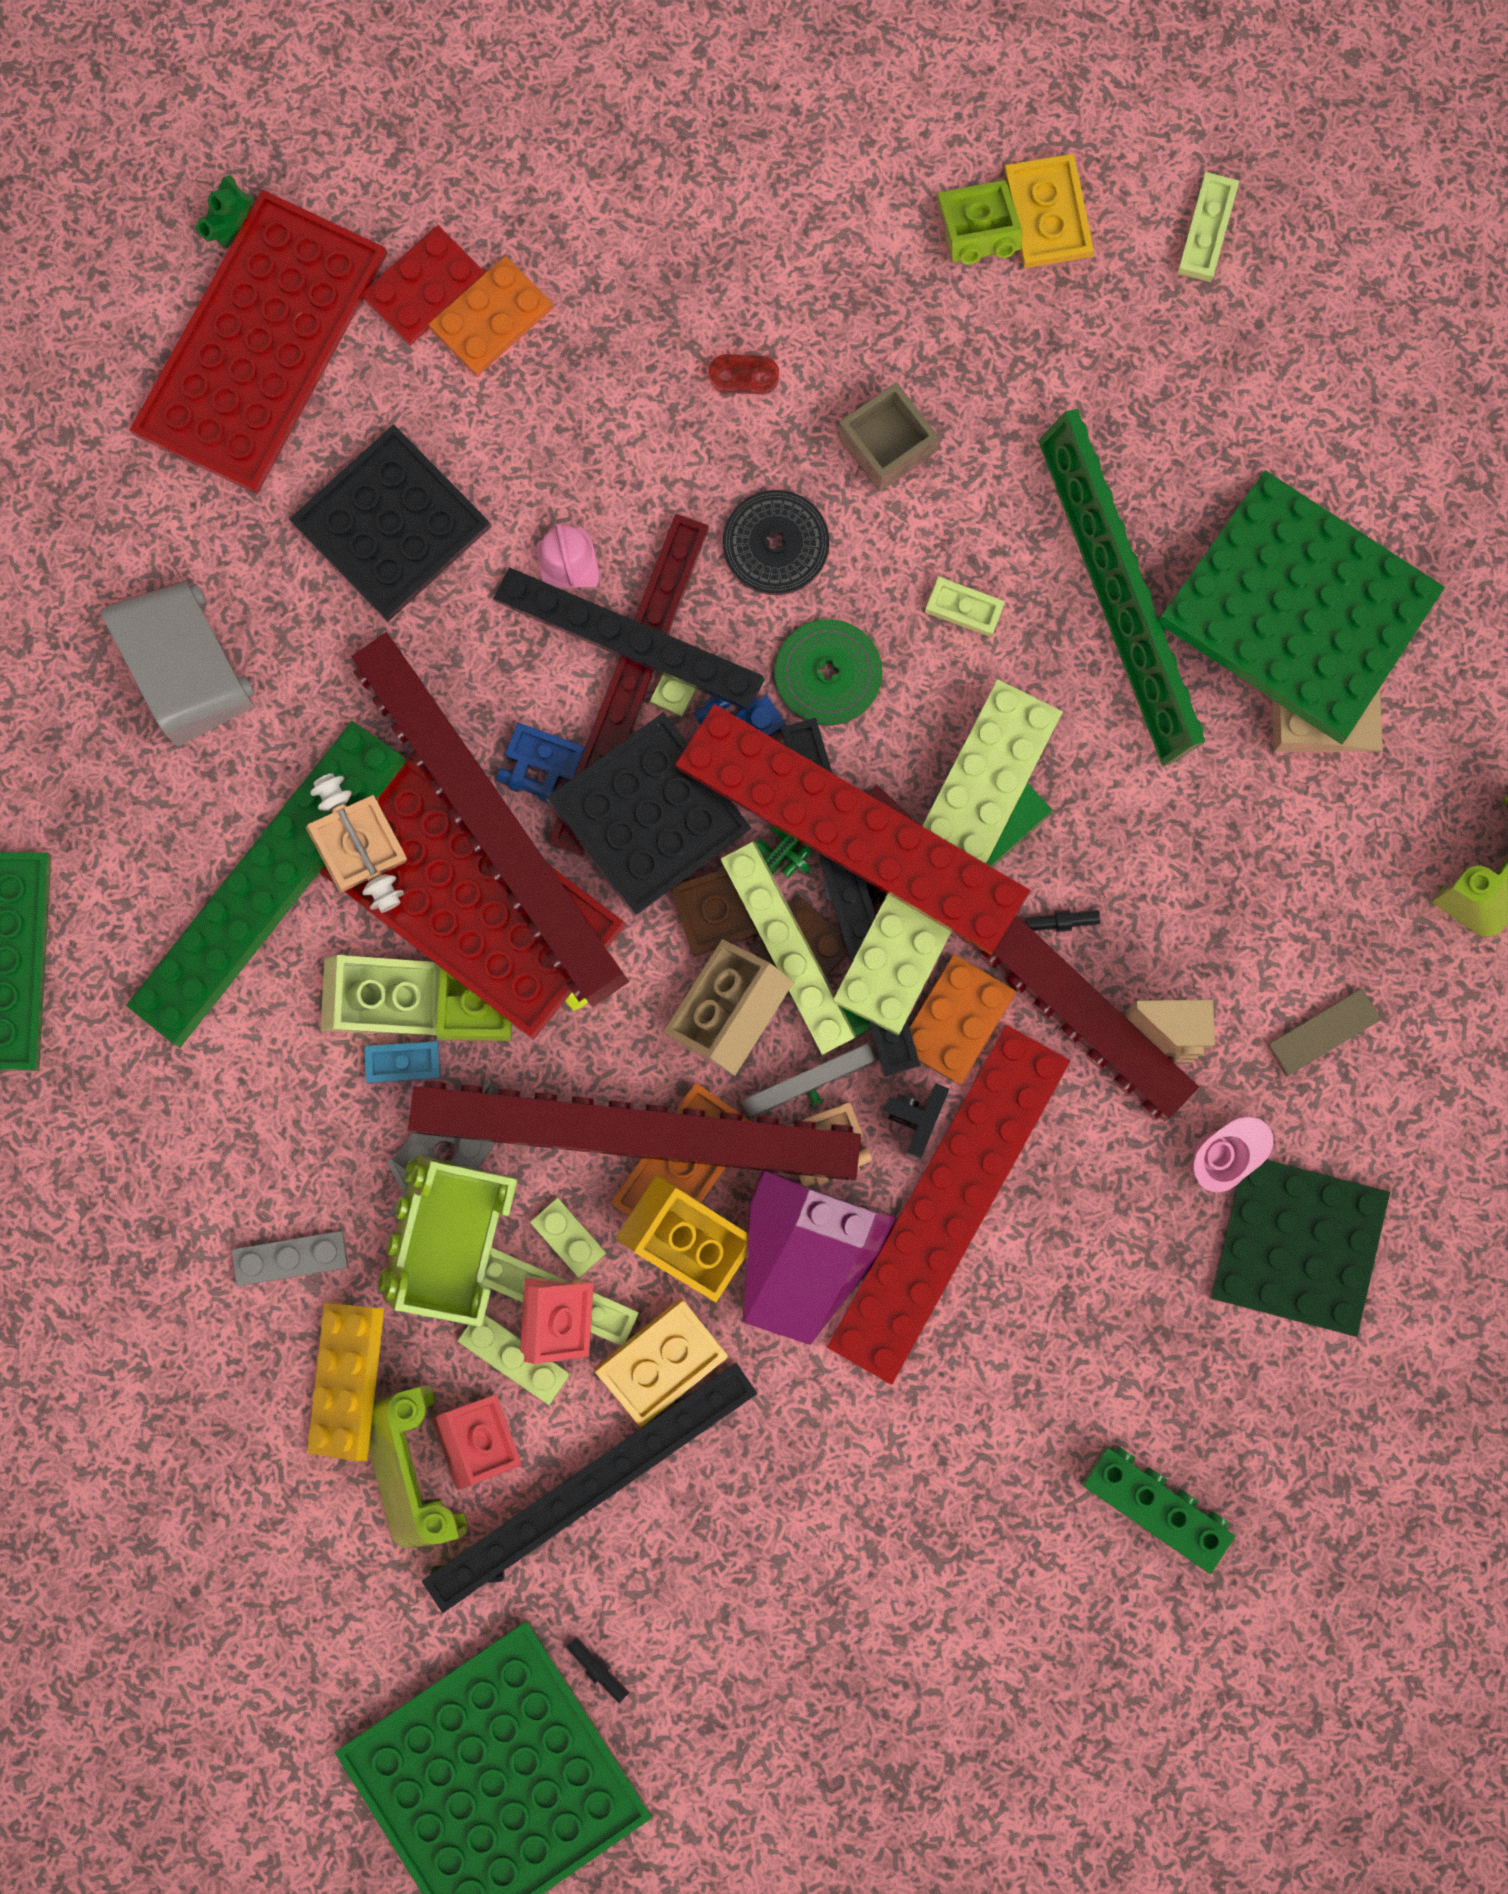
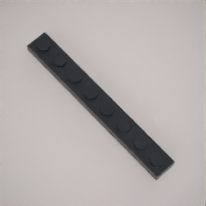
(629, 639)

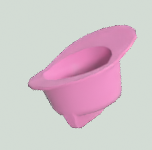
(568, 558)
(1231, 1153)

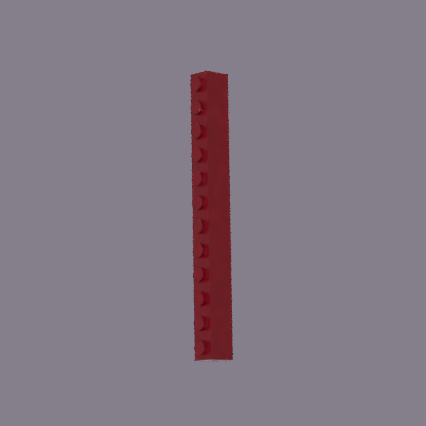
(490, 820)
(1085, 1014)
(634, 1132)

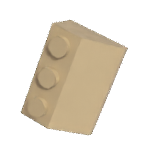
(1176, 1026)

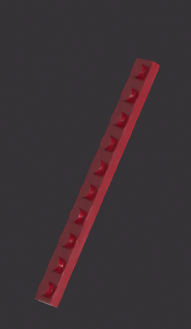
(630, 679)

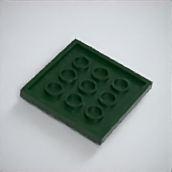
(1301, 1246)

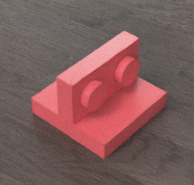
(556, 1320)
(476, 1442)

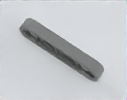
(809, 1081)

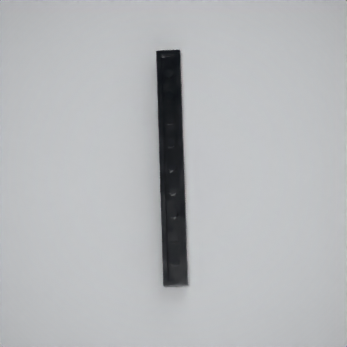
(852, 907)
(588, 1487)

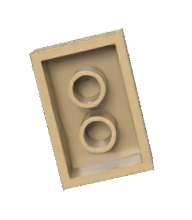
(728, 1007)

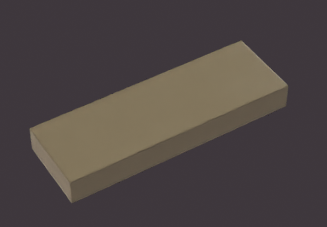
(1324, 1032)

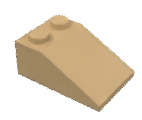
(1297, 735)

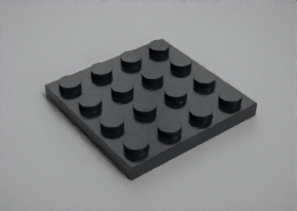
(390, 523)
(645, 817)

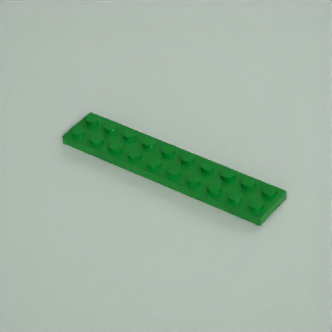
(1121, 589)
(257, 892)

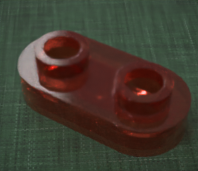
(744, 371)

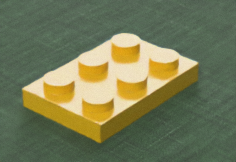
(1050, 210)
(660, 1362)

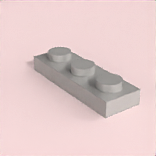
(290, 1258)

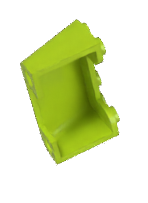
(444, 1240)

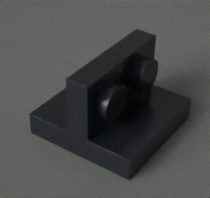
(905, 1112)

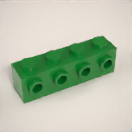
(1158, 1509)

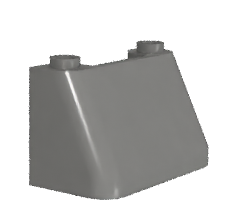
(177, 661)

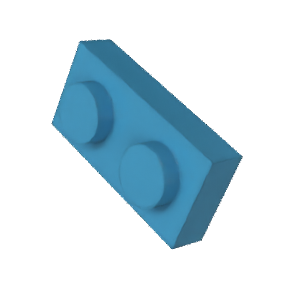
(402, 1062)

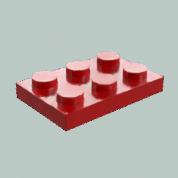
(422, 284)

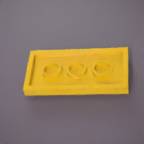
(345, 1381)

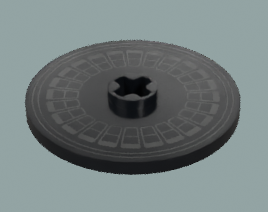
(784, 568)

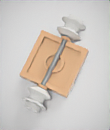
(356, 843)

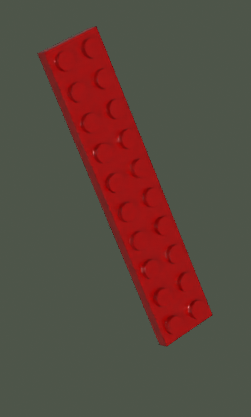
(853, 829)
(948, 1204)

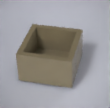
(888, 436)

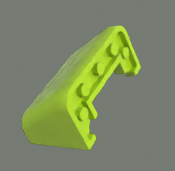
(1478, 898)
(408, 1518)

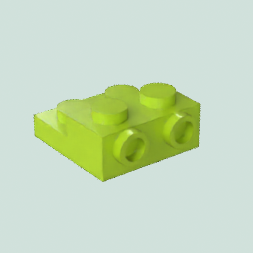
(980, 222)
(466, 1016)

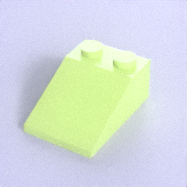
(379, 995)

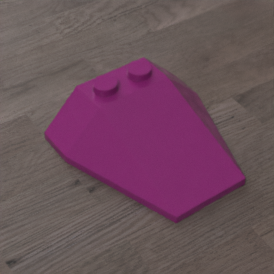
(805, 1255)

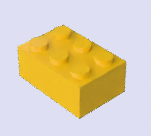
(685, 1238)

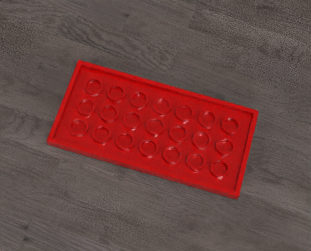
(259, 341)
(461, 913)

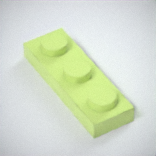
(1208, 227)
(502, 1351)

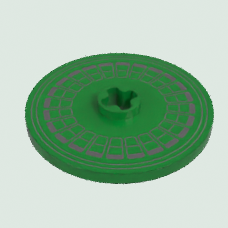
(845, 694)

